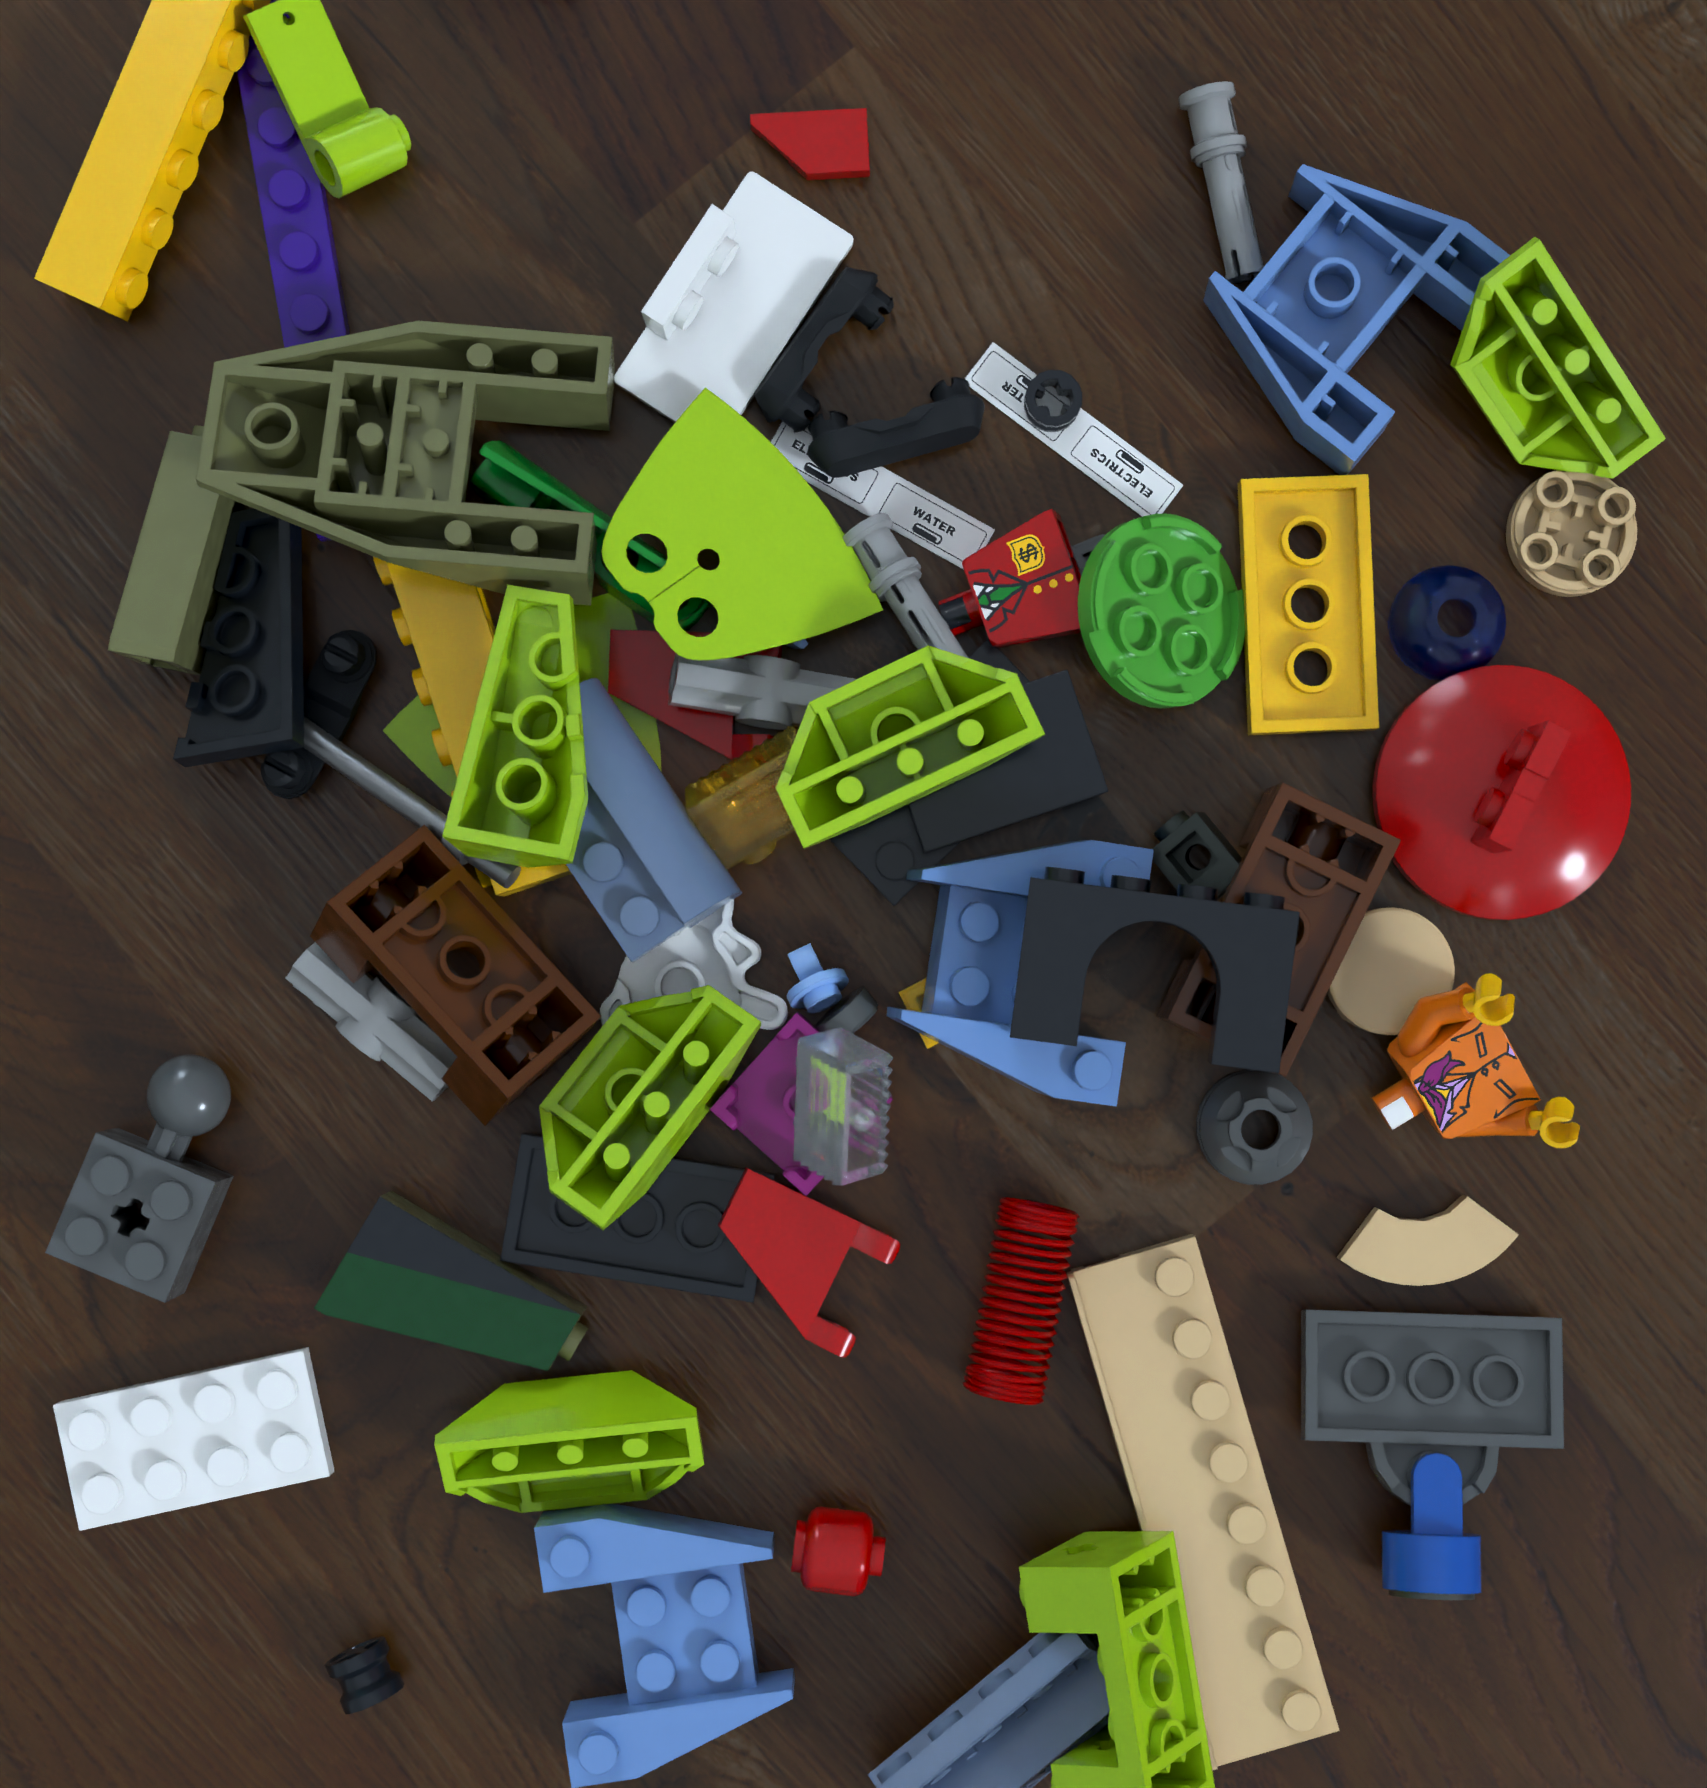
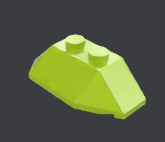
(1548, 373)
(900, 739)
(639, 1097)
(570, 1443)

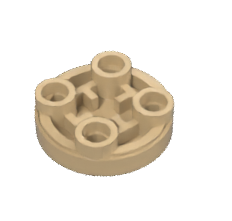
(1571, 532)
(1389, 968)

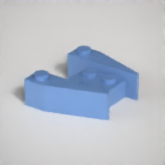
(1334, 295)
(978, 960)
(678, 1629)

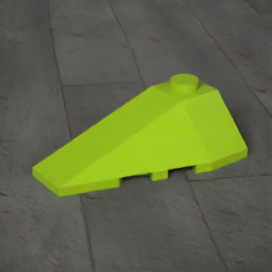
(524, 756)

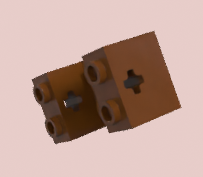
(1325, 871)
(500, 1024)

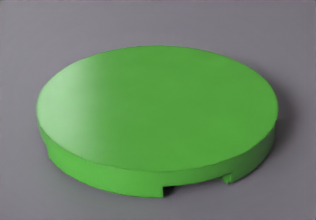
(1161, 611)

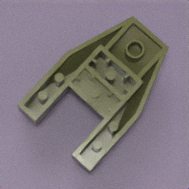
(377, 437)

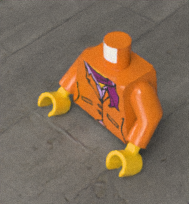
(1466, 1072)

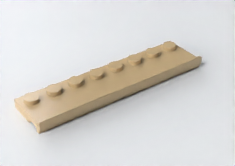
(1201, 1475)

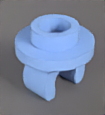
(817, 987)

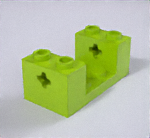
(1133, 1599)

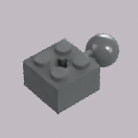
(177, 1192)

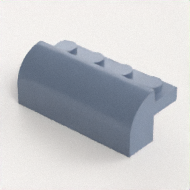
(636, 843)
(1009, 1722)

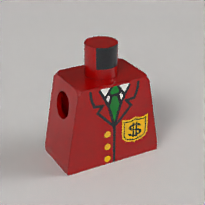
(1020, 586)

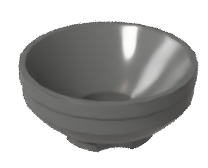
(1222, 1117)

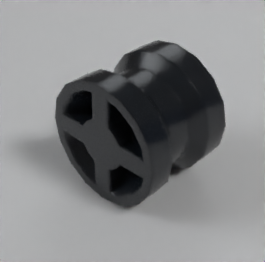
(364, 1675)

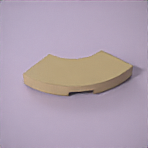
(1427, 1248)

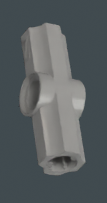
(753, 689)
(375, 1020)

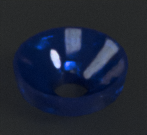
(1416, 629)

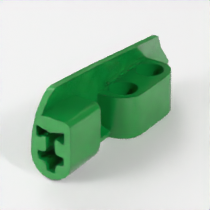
(516, 481)

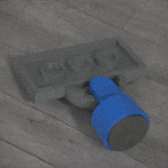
(1433, 1410)

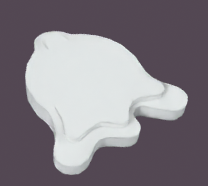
(698, 957)

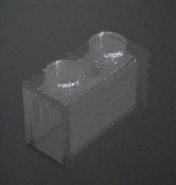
(841, 1106)

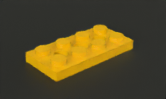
(1342, 576)

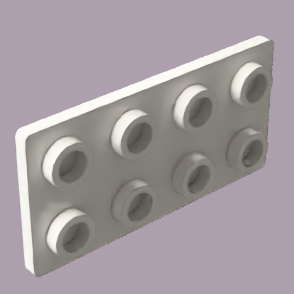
(732, 300)

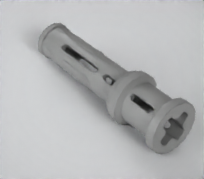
(1219, 154)
(897, 581)

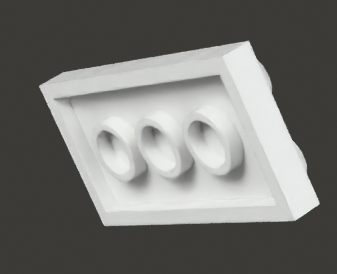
(193, 1438)

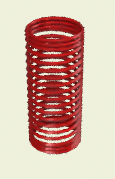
(991, 1378)

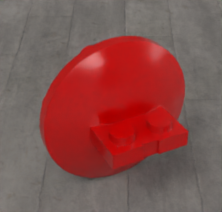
(1502, 792)

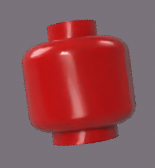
(837, 1551)

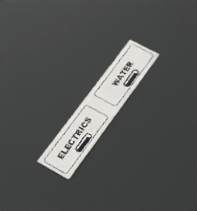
(1084, 443)
(874, 491)

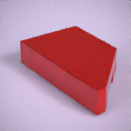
(819, 141)

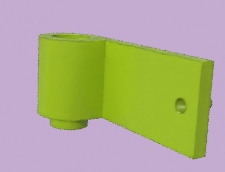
(323, 99)

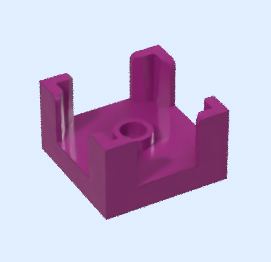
(764, 1102)

